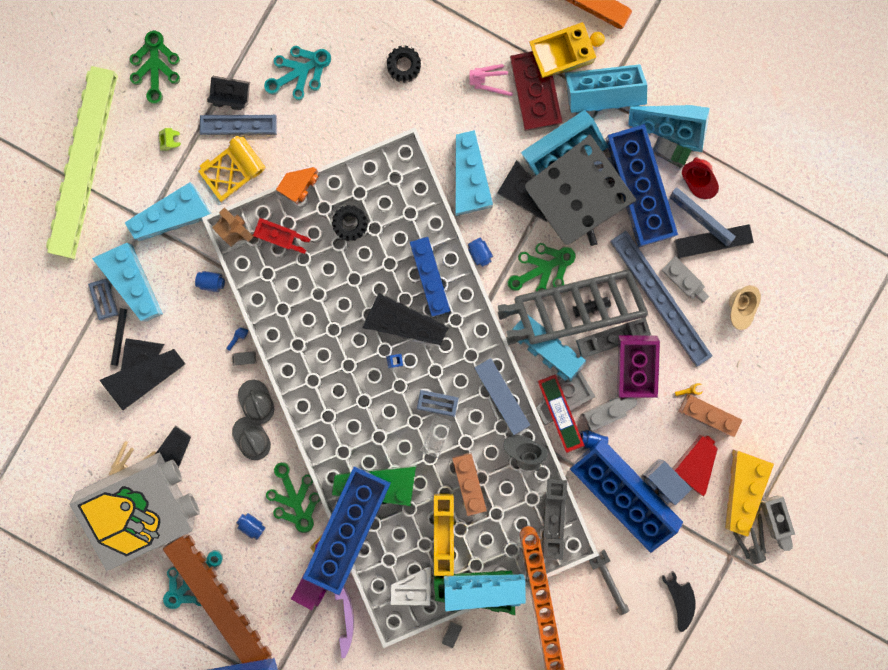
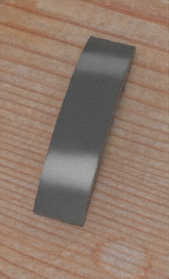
(609, 338)
(554, 519)

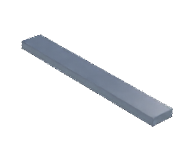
(661, 298)

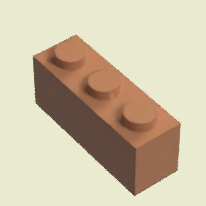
(710, 415)
(469, 484)

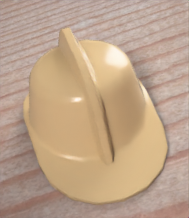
(744, 306)

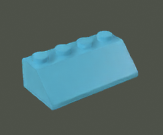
(606, 88)
(561, 140)

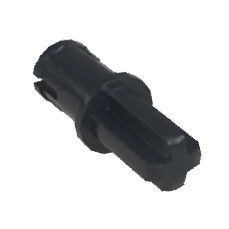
(591, 306)

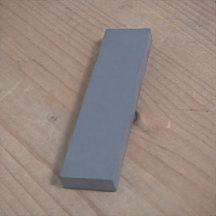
(238, 124)
(702, 216)
(502, 396)

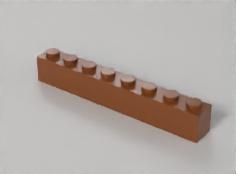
(215, 600)

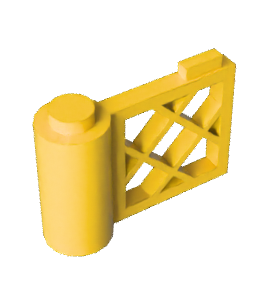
(241, 156)

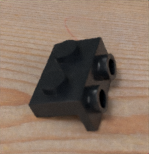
(229, 92)

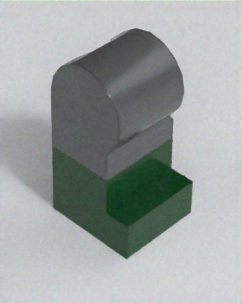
(671, 152)

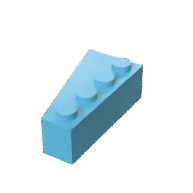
(129, 279)
(553, 353)

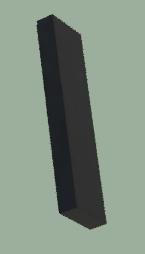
(708, 242)

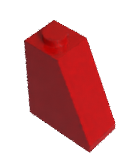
(697, 464)

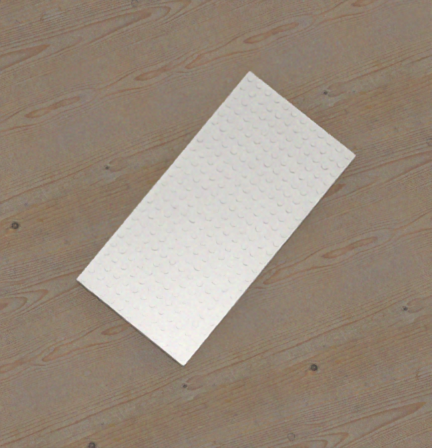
(358, 412)

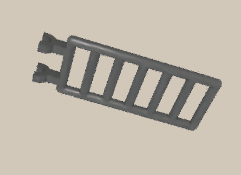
(514, 336)

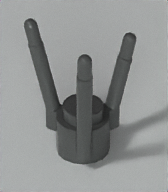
(757, 552)

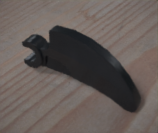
(683, 599)

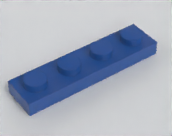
(430, 276)

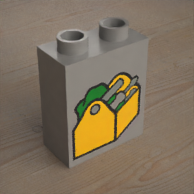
(135, 510)

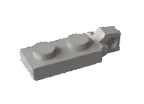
(685, 279)

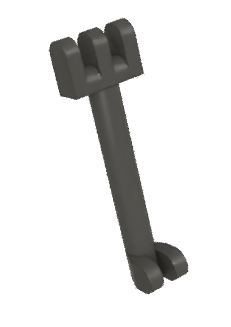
(601, 564)

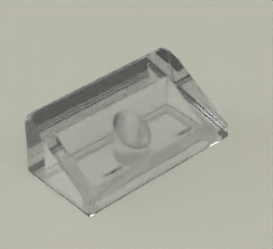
(436, 436)

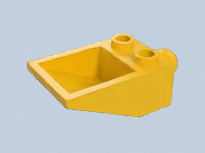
(562, 50)

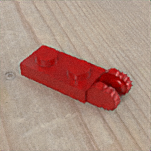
(279, 235)

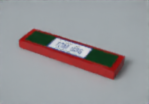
(561, 413)

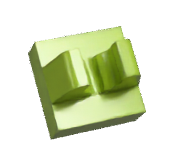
(166, 139)

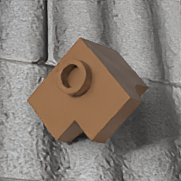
(231, 228)

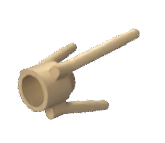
(117, 465)

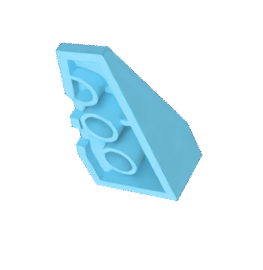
(677, 123)

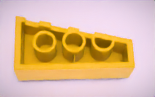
(746, 490)

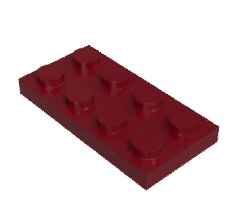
(535, 94)

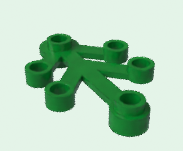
(154, 63)
(544, 267)
(294, 500)

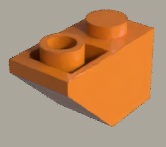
(295, 184)

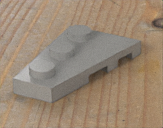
(575, 392)

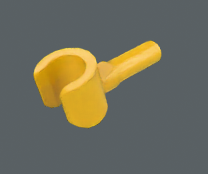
(689, 390)

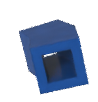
(390, 361)

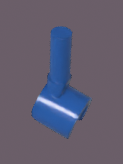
(239, 333)

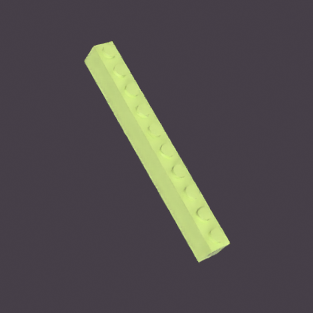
(82, 162)

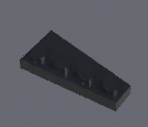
(398, 319)
(139, 379)
(174, 445)

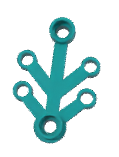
(300, 70)
(179, 593)

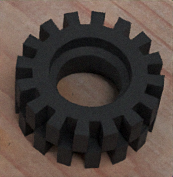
(401, 52)
(349, 211)

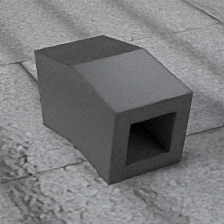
(244, 358)
(451, 634)

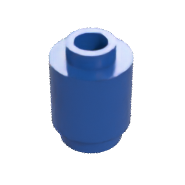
(480, 252)
(210, 281)
(250, 526)

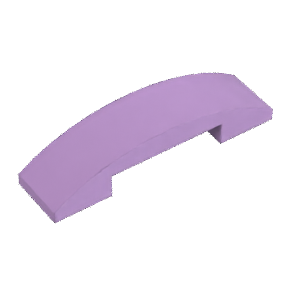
(345, 640)

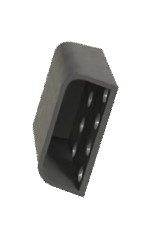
(576, 194)

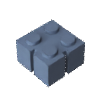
(666, 481)

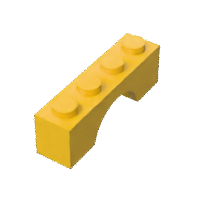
(443, 535)

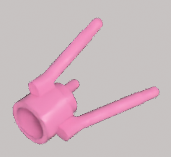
(478, 76)

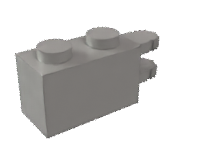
(608, 412)
(778, 521)

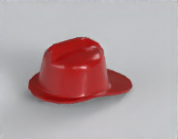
(700, 178)

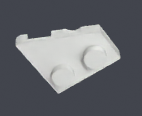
(413, 589)

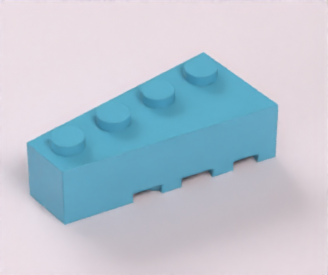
(471, 182)
(172, 212)
(483, 591)

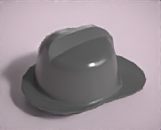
(256, 401)
(251, 439)
(526, 452)

